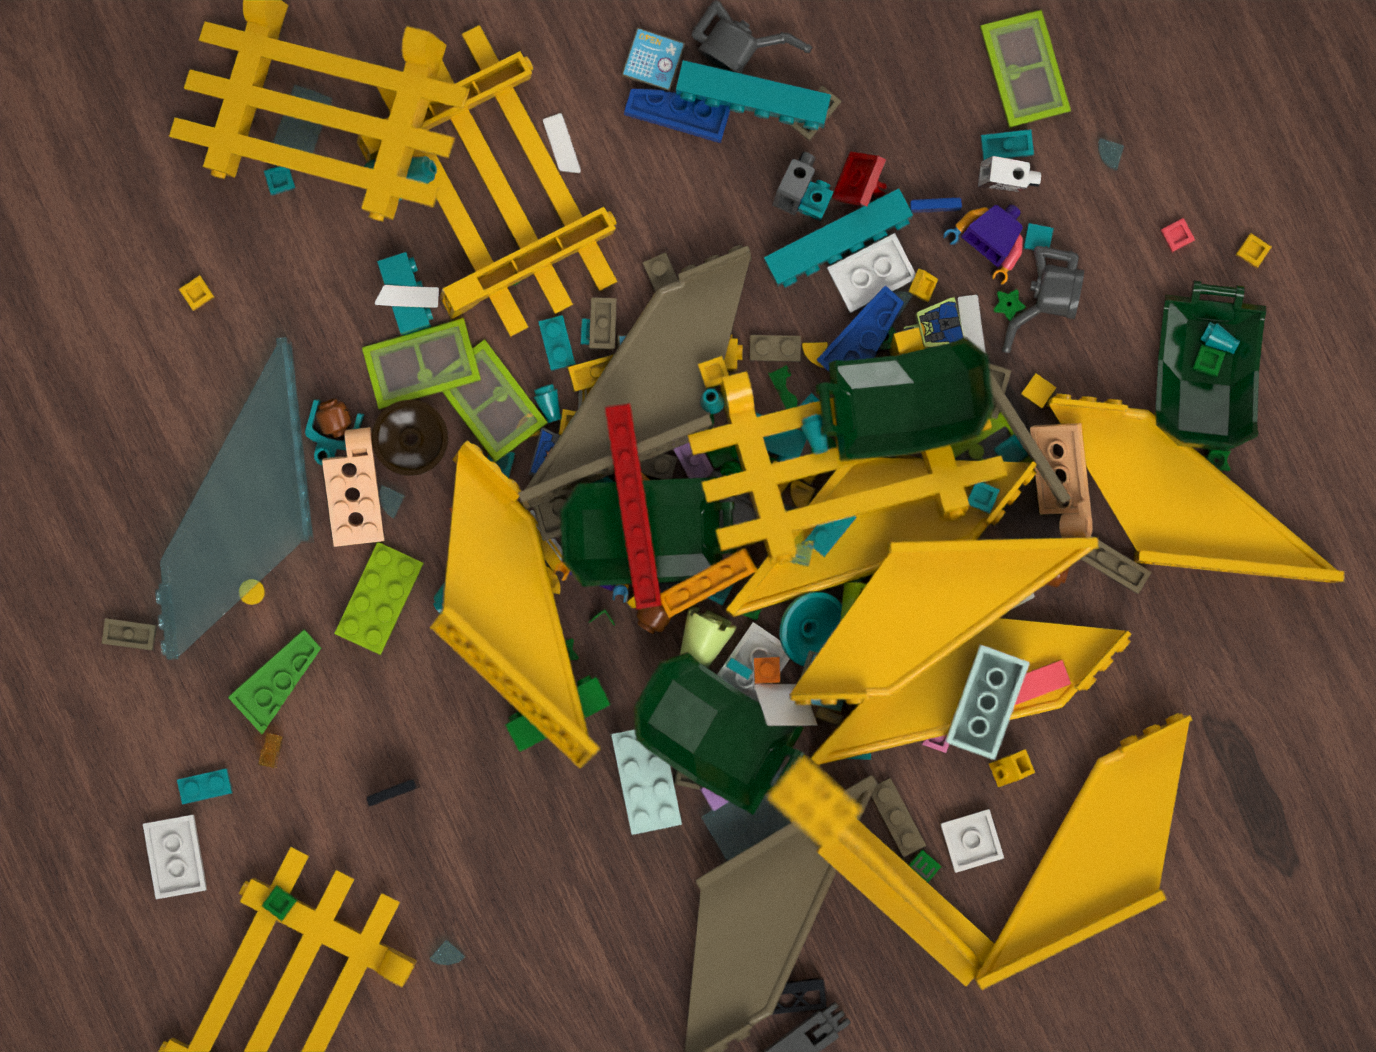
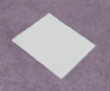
(780, 709)

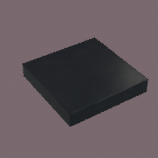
(393, 792)

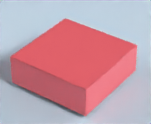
(1177, 235)

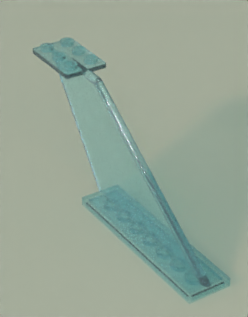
(243, 515)

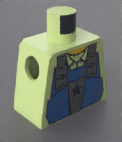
(938, 324)

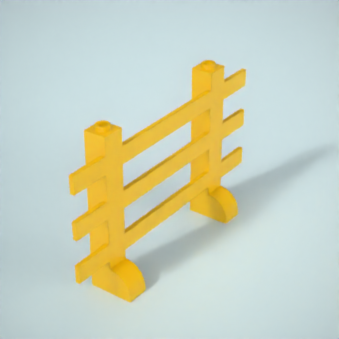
(245, 93)
(534, 256)
(762, 477)
(317, 929)

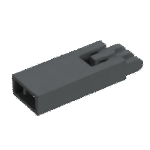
(797, 1041)

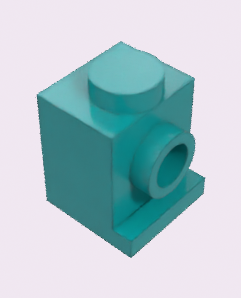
(816, 209)

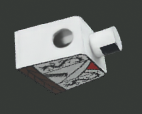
(998, 174)

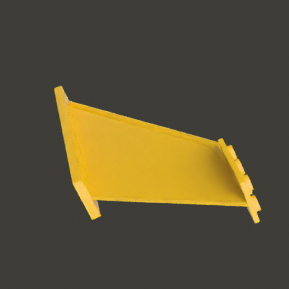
(1178, 502)
(866, 540)
(503, 606)
(925, 607)
(930, 701)
(1103, 857)
(879, 872)

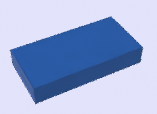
(935, 205)

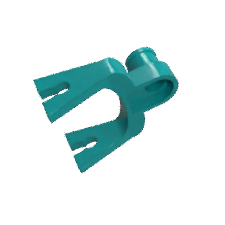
(324, 443)

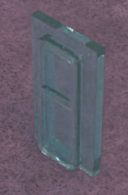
(297, 132)

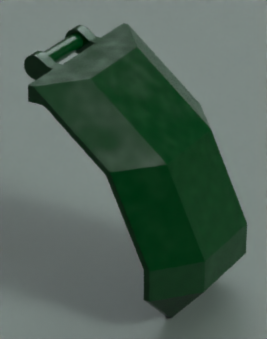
(907, 401)
(1203, 408)
(679, 525)
(713, 732)

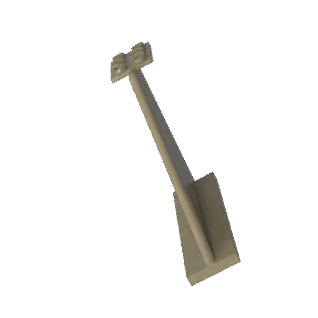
(655, 374)
(753, 929)

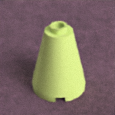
(705, 635)

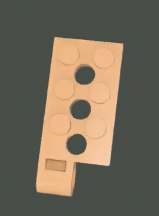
(361, 454)
(1076, 517)

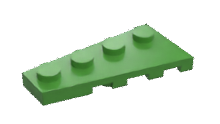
(272, 683)

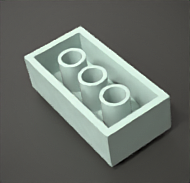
(987, 702)
(645, 786)

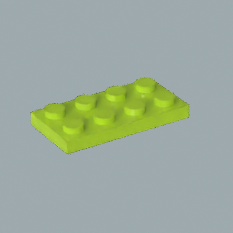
(379, 598)

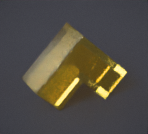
(270, 753)

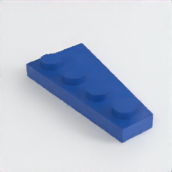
(677, 114)
(866, 331)

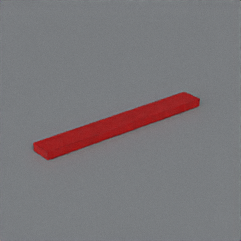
(633, 506)

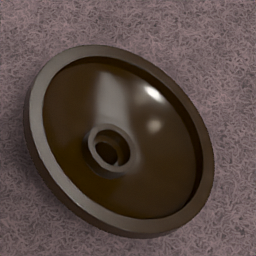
(399, 422)

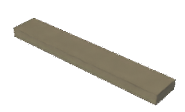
(1028, 443)

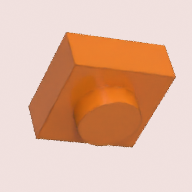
(767, 670)

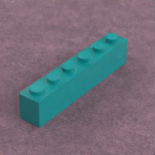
(753, 94)
(837, 238)

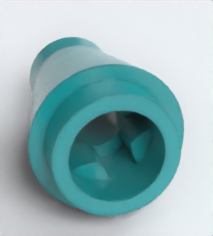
(1219, 338)
(548, 402)
(714, 406)
(811, 429)

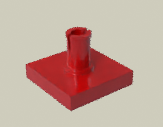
(860, 179)

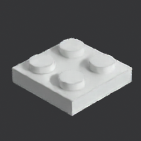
(972, 840)

